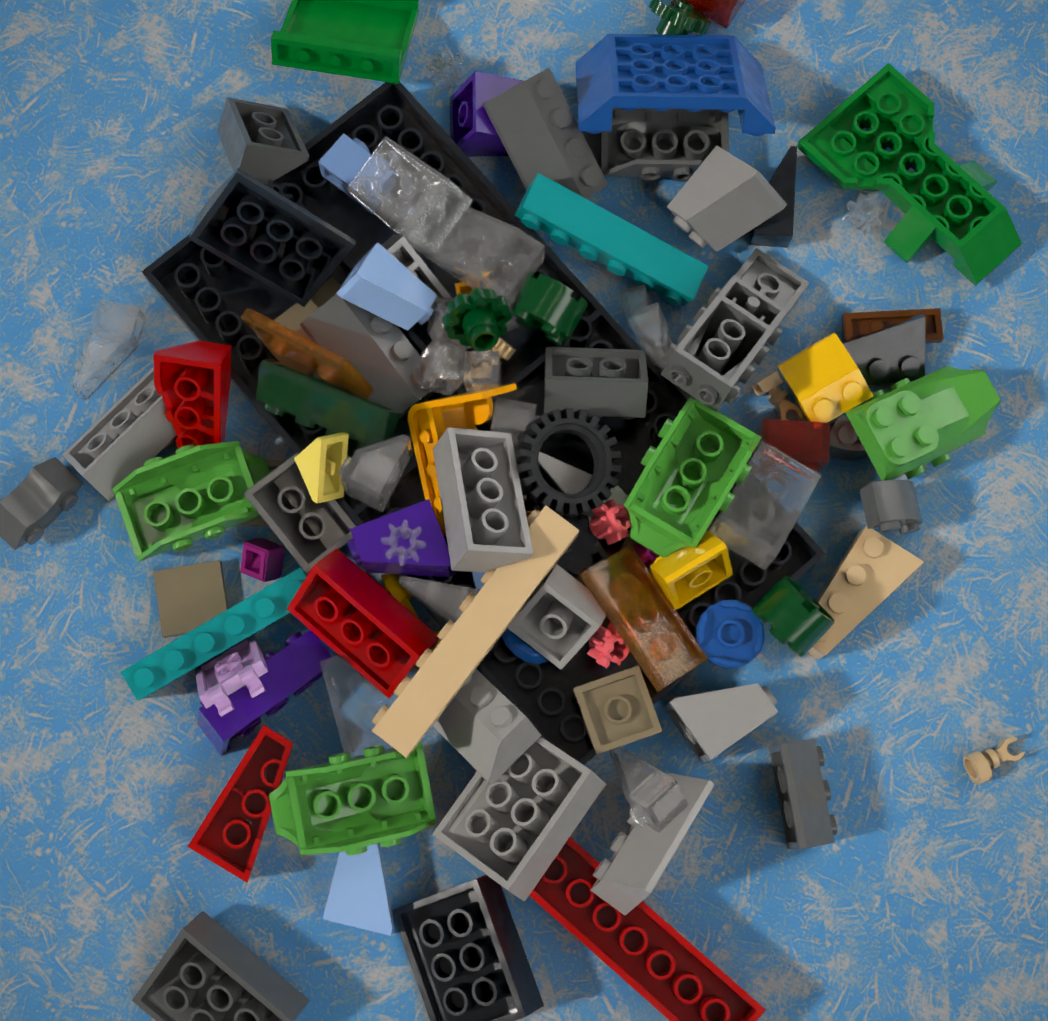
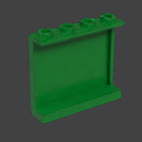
(347, 37)

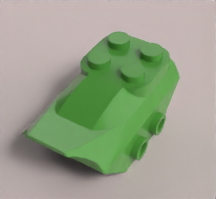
(924, 420)
(688, 478)
(188, 496)
(354, 801)

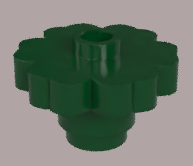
(679, 17)
(477, 318)

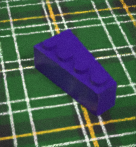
(288, 673)

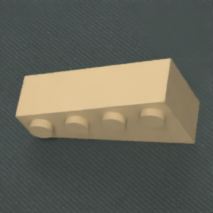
(860, 583)

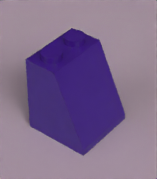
(468, 118)
(369, 550)

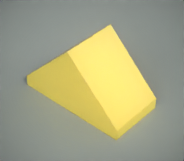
(321, 465)

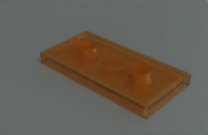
(308, 353)
(644, 617)

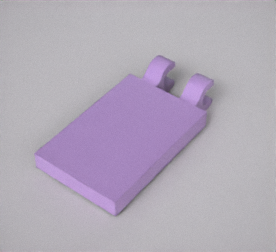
(229, 672)

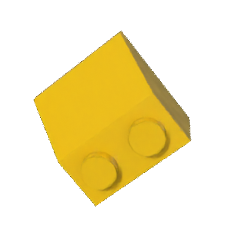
(825, 380)
(692, 570)

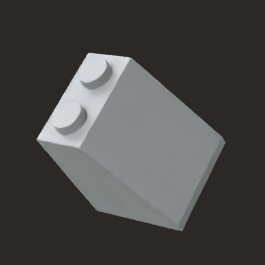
(724, 201)
(720, 717)

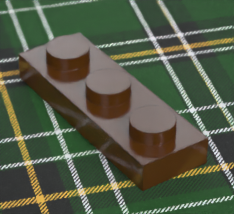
(868, 322)

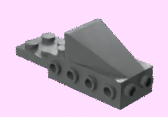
(733, 331)

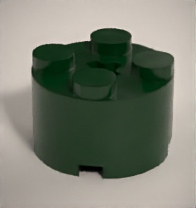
(548, 307)
(793, 616)

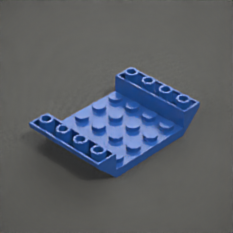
(671, 74)

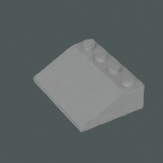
(521, 818)

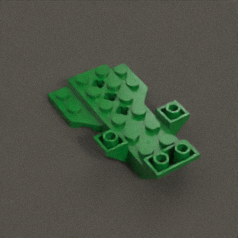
(938, 199)

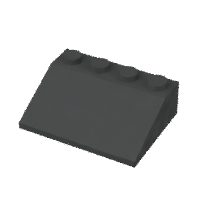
(216, 979)

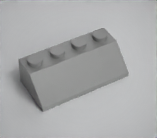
(123, 438)
(481, 500)
(486, 727)
(644, 853)

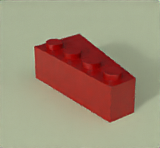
(242, 811)

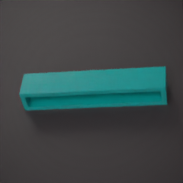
(611, 241)
(213, 637)

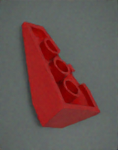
(195, 390)

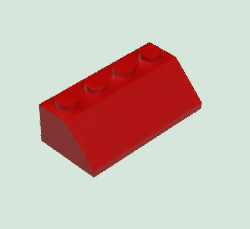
(361, 622)

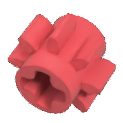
(610, 522)
(607, 646)

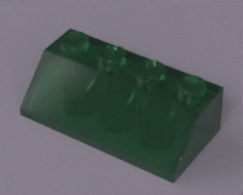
(324, 405)

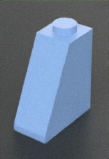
(388, 289)
(360, 892)

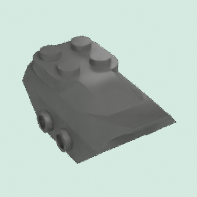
(658, 142)

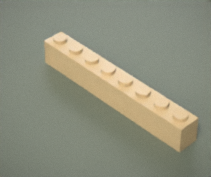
(472, 635)

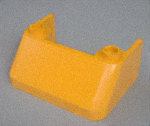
(432, 418)

